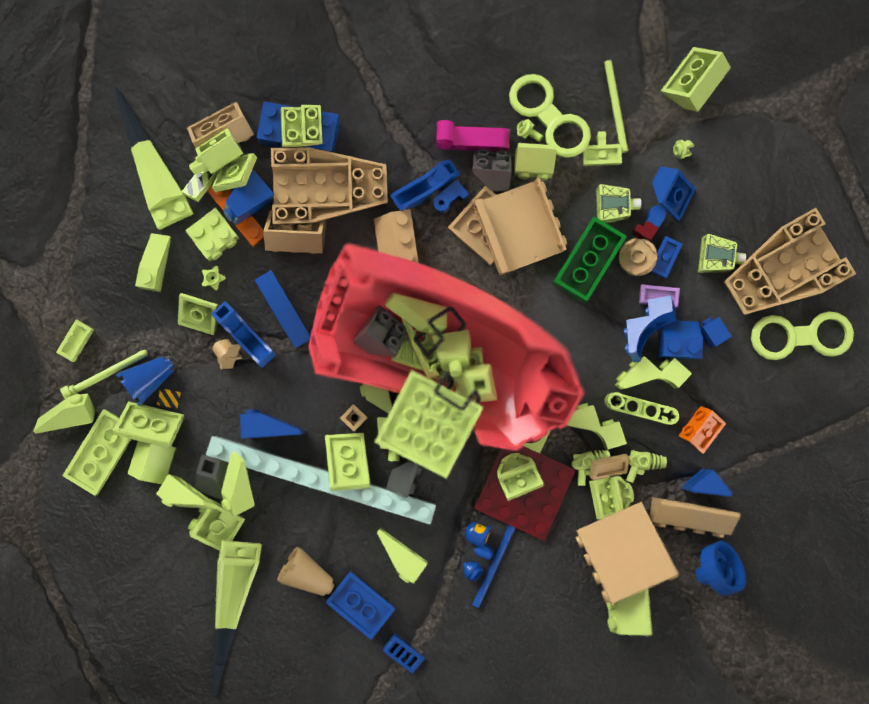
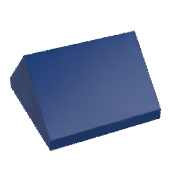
(706, 482)

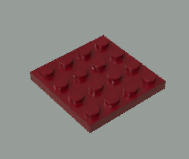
(534, 510)

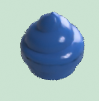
(472, 570)

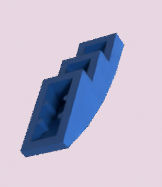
(283, 308)

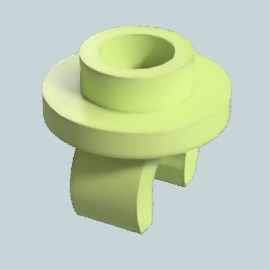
(681, 149)

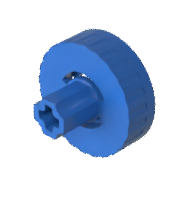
(721, 569)

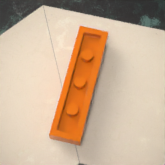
(249, 227)

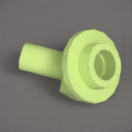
(525, 128)

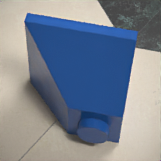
(673, 191)

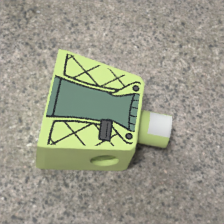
(615, 203)
(718, 255)

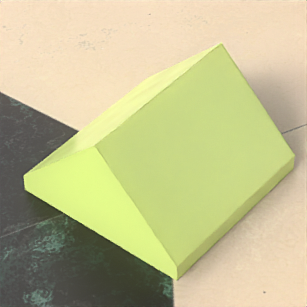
(197, 314)
(151, 462)

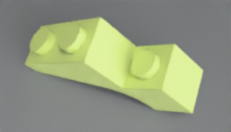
(671, 372)
(586, 418)

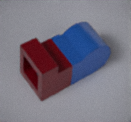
(653, 221)

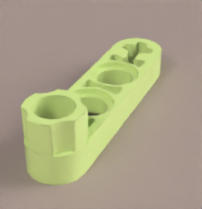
(430, 371)
(641, 408)

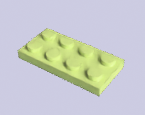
(97, 454)

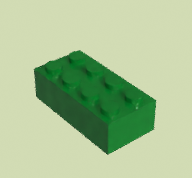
(589, 260)

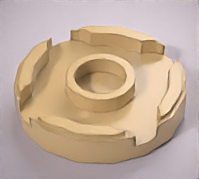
(638, 257)

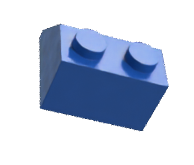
(681, 340)

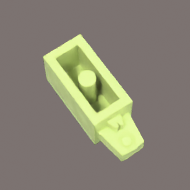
(216, 153)

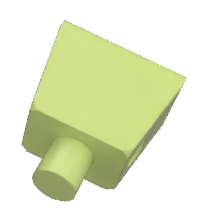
(454, 351)

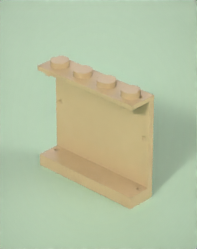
(520, 226)
(625, 553)

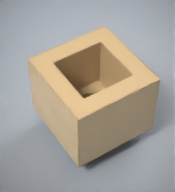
(346, 417)

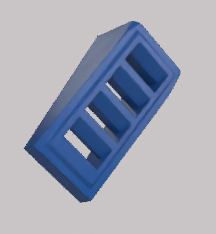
(408, 648)

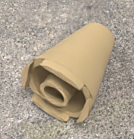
(305, 574)

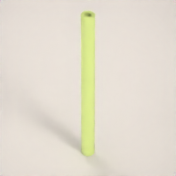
(616, 106)

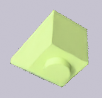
(377, 396)

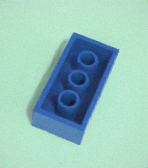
(270, 128)

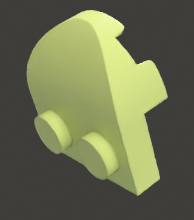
(518, 475)
(610, 495)

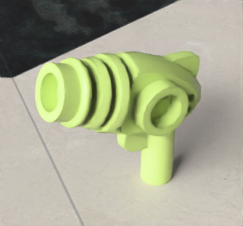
(644, 461)
(582, 463)

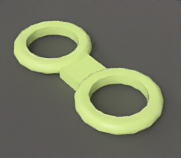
(549, 115)
(802, 335)

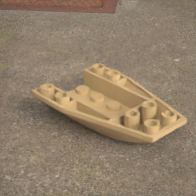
(323, 185)
(789, 267)

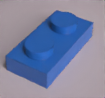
(666, 256)

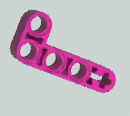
(471, 138)

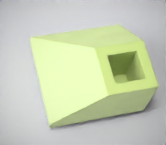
(476, 378)

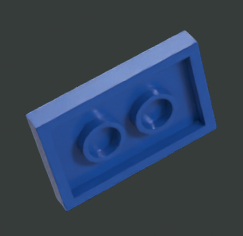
(360, 605)

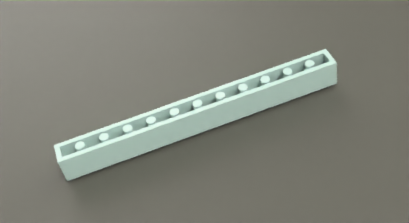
(319, 479)

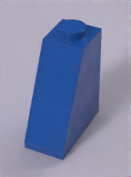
(248, 199)

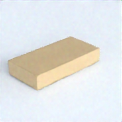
(609, 466)

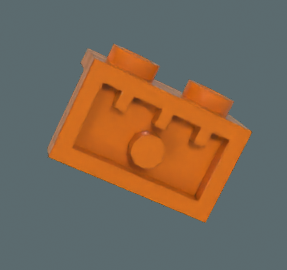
(702, 429)

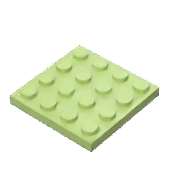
(427, 426)

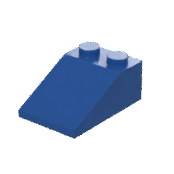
(264, 425)

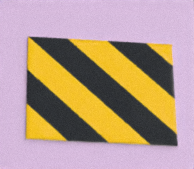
(168, 398)

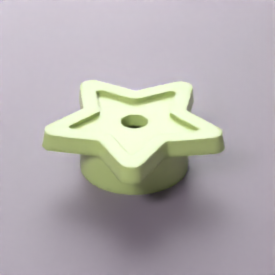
(217, 277)

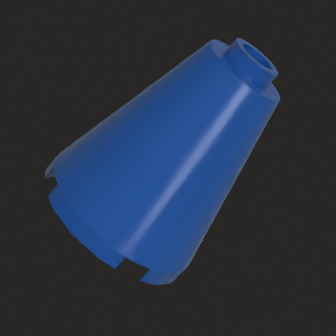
(146, 378)

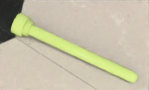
(68, 390)

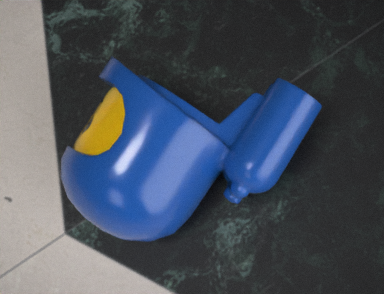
(478, 536)

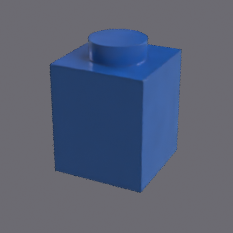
(714, 331)

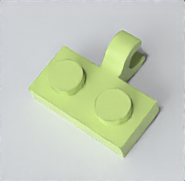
(601, 153)

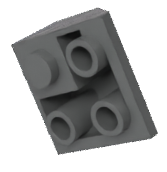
(493, 168)
(381, 334)
(211, 476)
(402, 478)

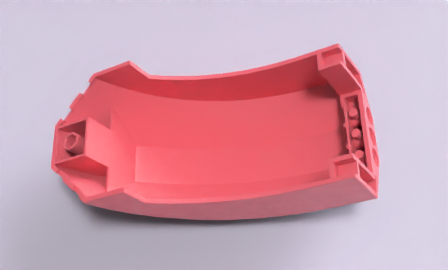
(528, 366)

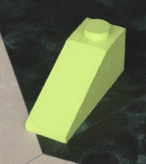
(153, 263)
(417, 313)
(70, 412)
(236, 487)
(180, 493)
(404, 559)

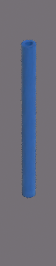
(493, 566)

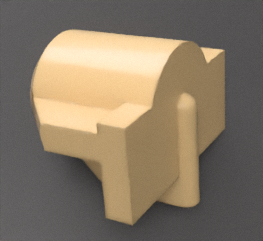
(226, 353)

